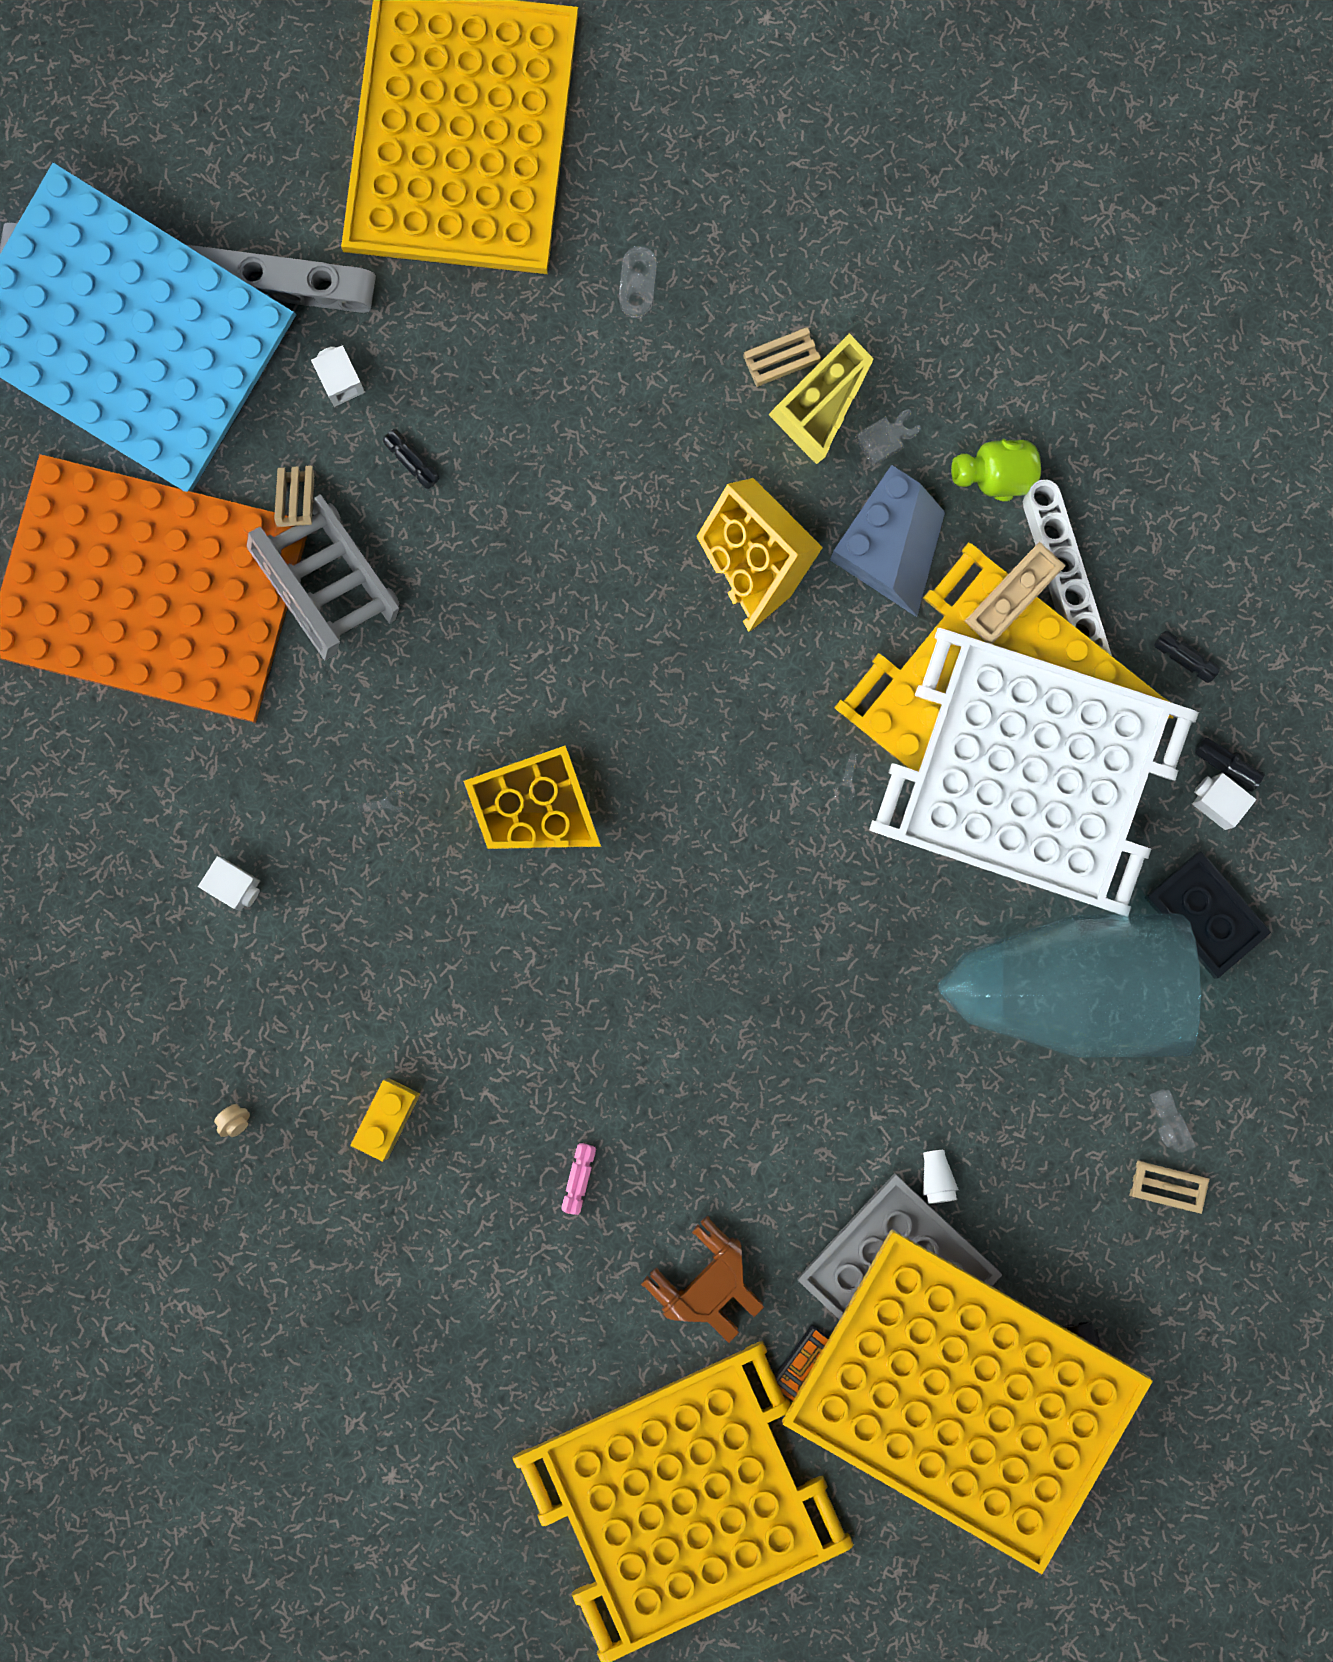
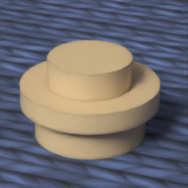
(232, 1121)

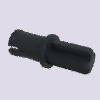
(1229, 764)

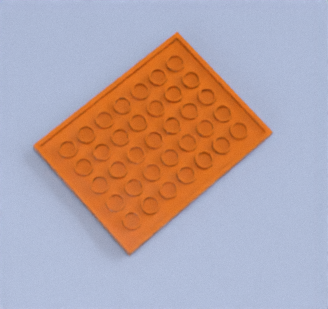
(142, 589)

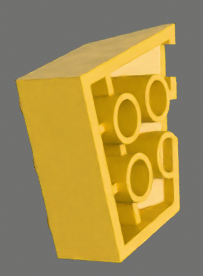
(756, 548)
(532, 804)

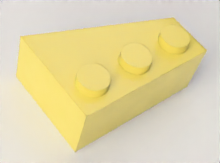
(820, 401)

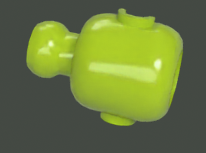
(999, 468)

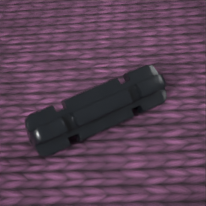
(411, 459)
(1187, 656)

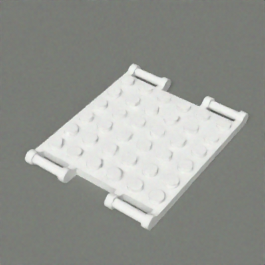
(1034, 771)

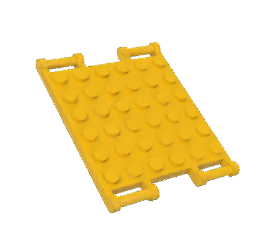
(906, 722)
(682, 1503)

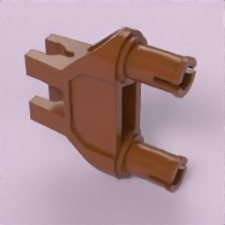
(711, 1288)

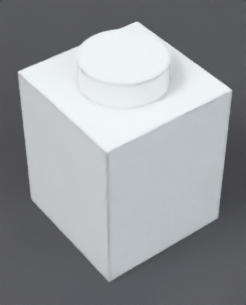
(337, 375)
(1222, 800)
(230, 884)

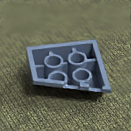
(893, 540)

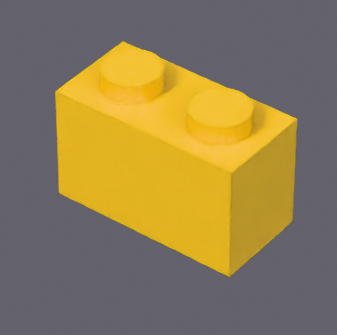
(385, 1119)

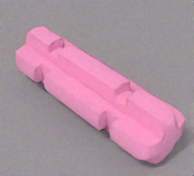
(578, 1179)

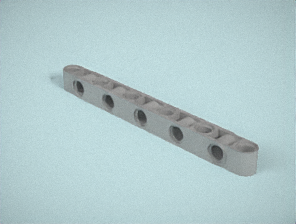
(288, 278)

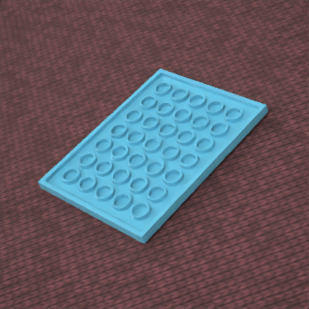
(129, 329)

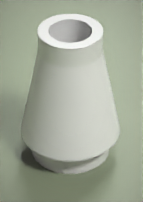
(938, 1178)

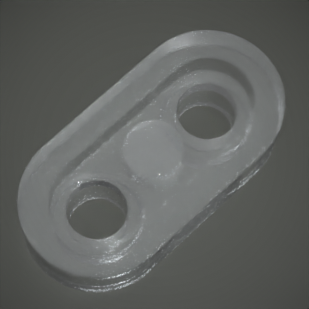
(637, 283)

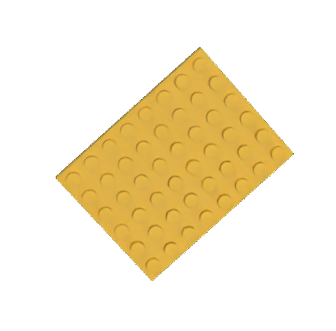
(461, 132)
(967, 1401)

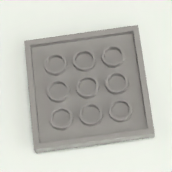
(895, 1206)

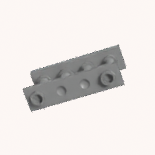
(305, 605)

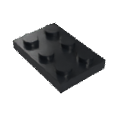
(1218, 916)

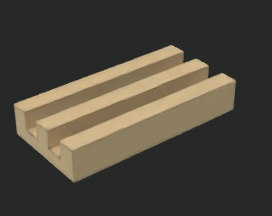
(774, 345)
(294, 477)
(1139, 1179)

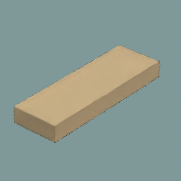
(1014, 593)

